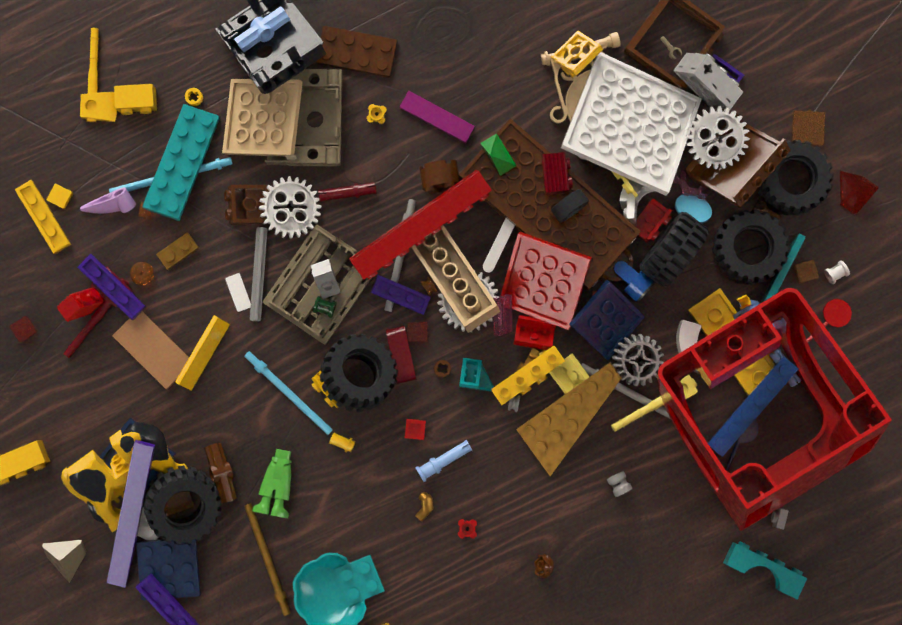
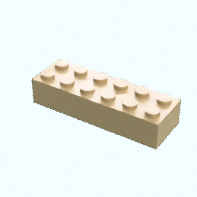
(456, 279)

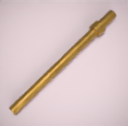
(280, 595)

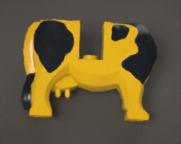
(99, 485)

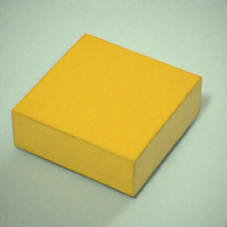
(59, 196)

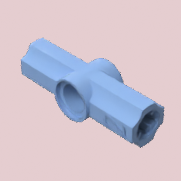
(262, 29)

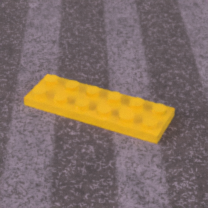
(715, 313)

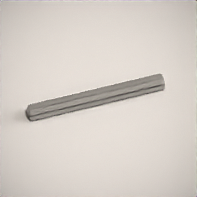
(258, 274)

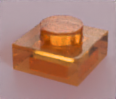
(806, 271)

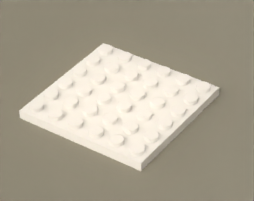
(631, 123)

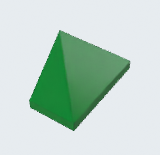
(498, 154)

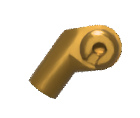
(427, 506)

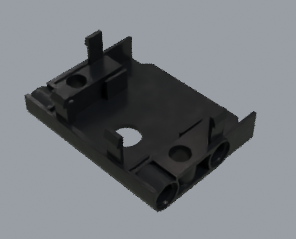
(293, 44)

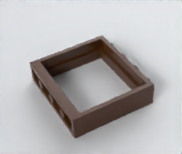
(690, 9)

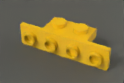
(532, 372)

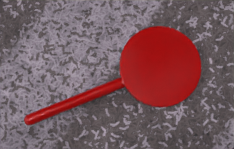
(836, 313)

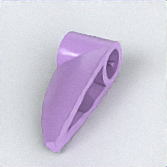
(112, 202)

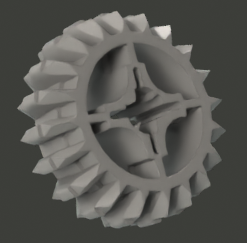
(638, 367)

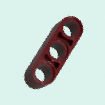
(401, 353)

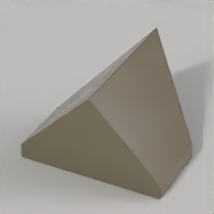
(65, 556)

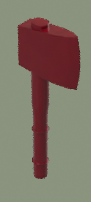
(95, 318)

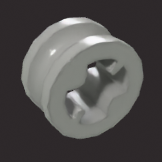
(514, 403)

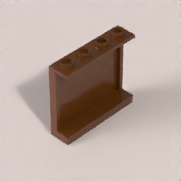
(741, 179)

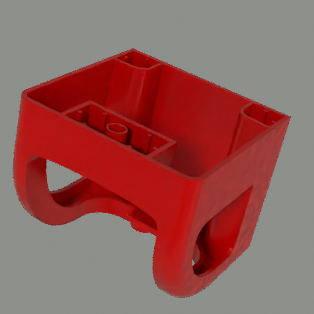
(846, 430)

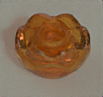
(147, 276)

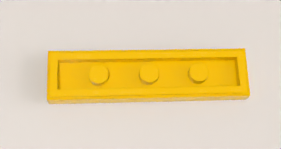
(42, 217)
(202, 353)

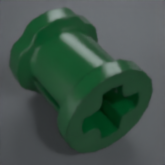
(331, 307)

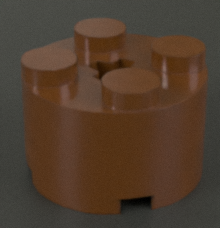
(439, 176)

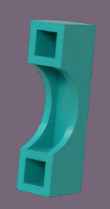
(787, 581)

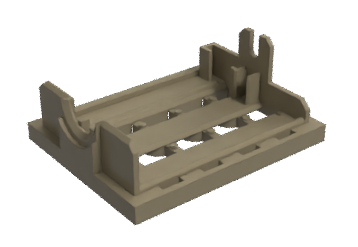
(299, 273)

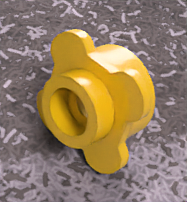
(381, 110)

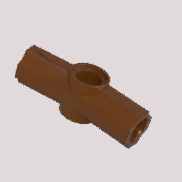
(220, 472)

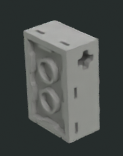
(708, 80)

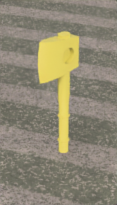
(689, 390)

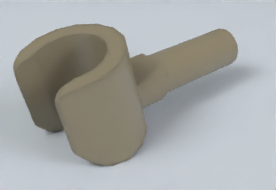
(671, 48)

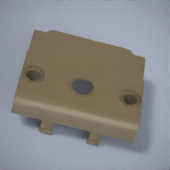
(326, 139)

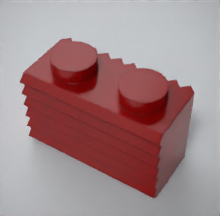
(80, 304)

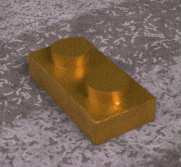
(177, 251)

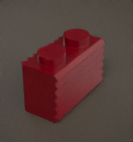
(555, 173)

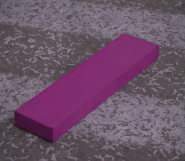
(437, 117)

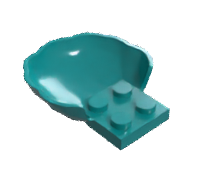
(335, 590)

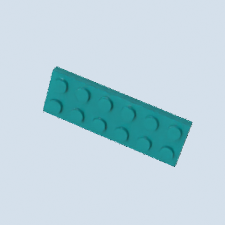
(181, 162)

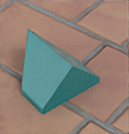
(474, 376)

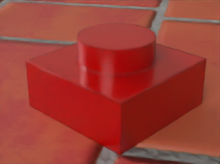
(415, 429)

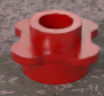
(463, 532)

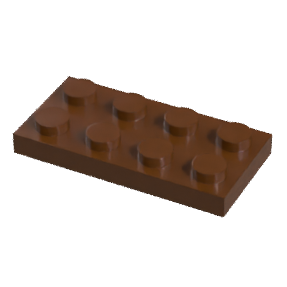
(357, 51)

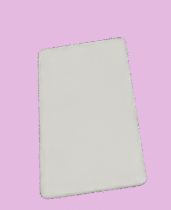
(238, 292)

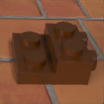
(244, 204)

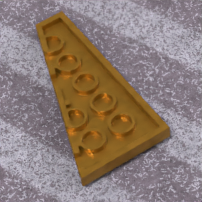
(561, 423)

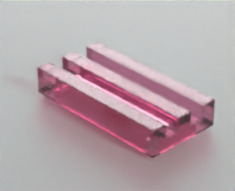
(503, 319)

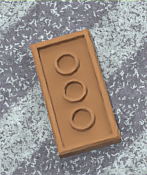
(152, 349)

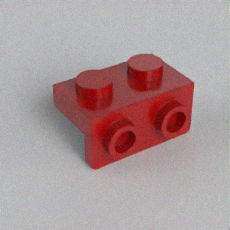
(651, 219)
(534, 333)

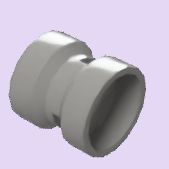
(622, 487)

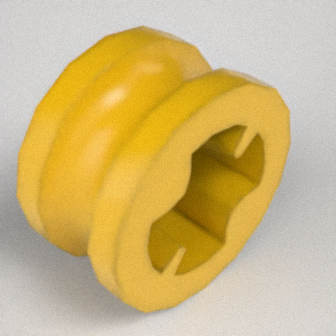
(192, 102)

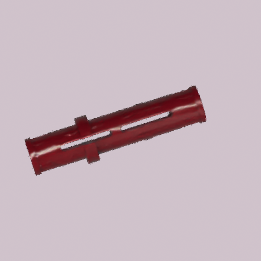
(347, 191)

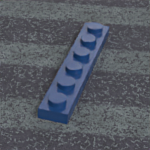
(752, 406)

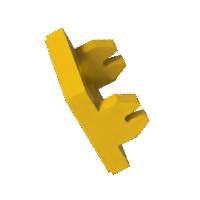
(572, 44)

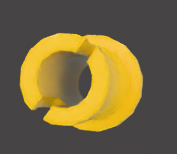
(342, 442)

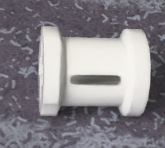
(837, 272)

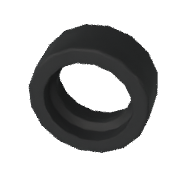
(570, 205)

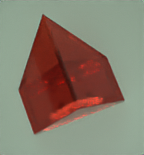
(855, 191)

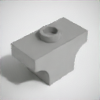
(325, 279)

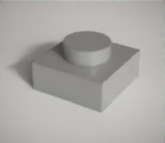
(779, 518)

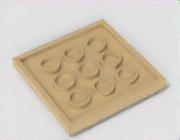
(262, 122)

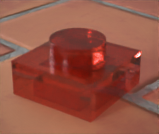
(23, 329)

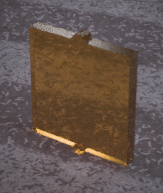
(808, 126)

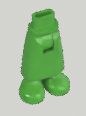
(276, 485)

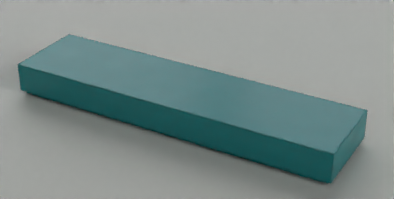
(779, 277)

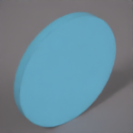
(694, 206)

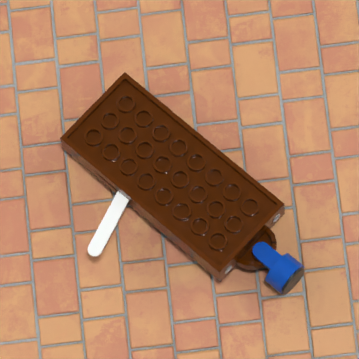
(522, 202)

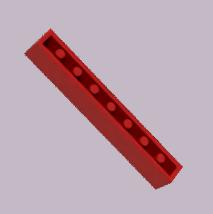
(420, 224)

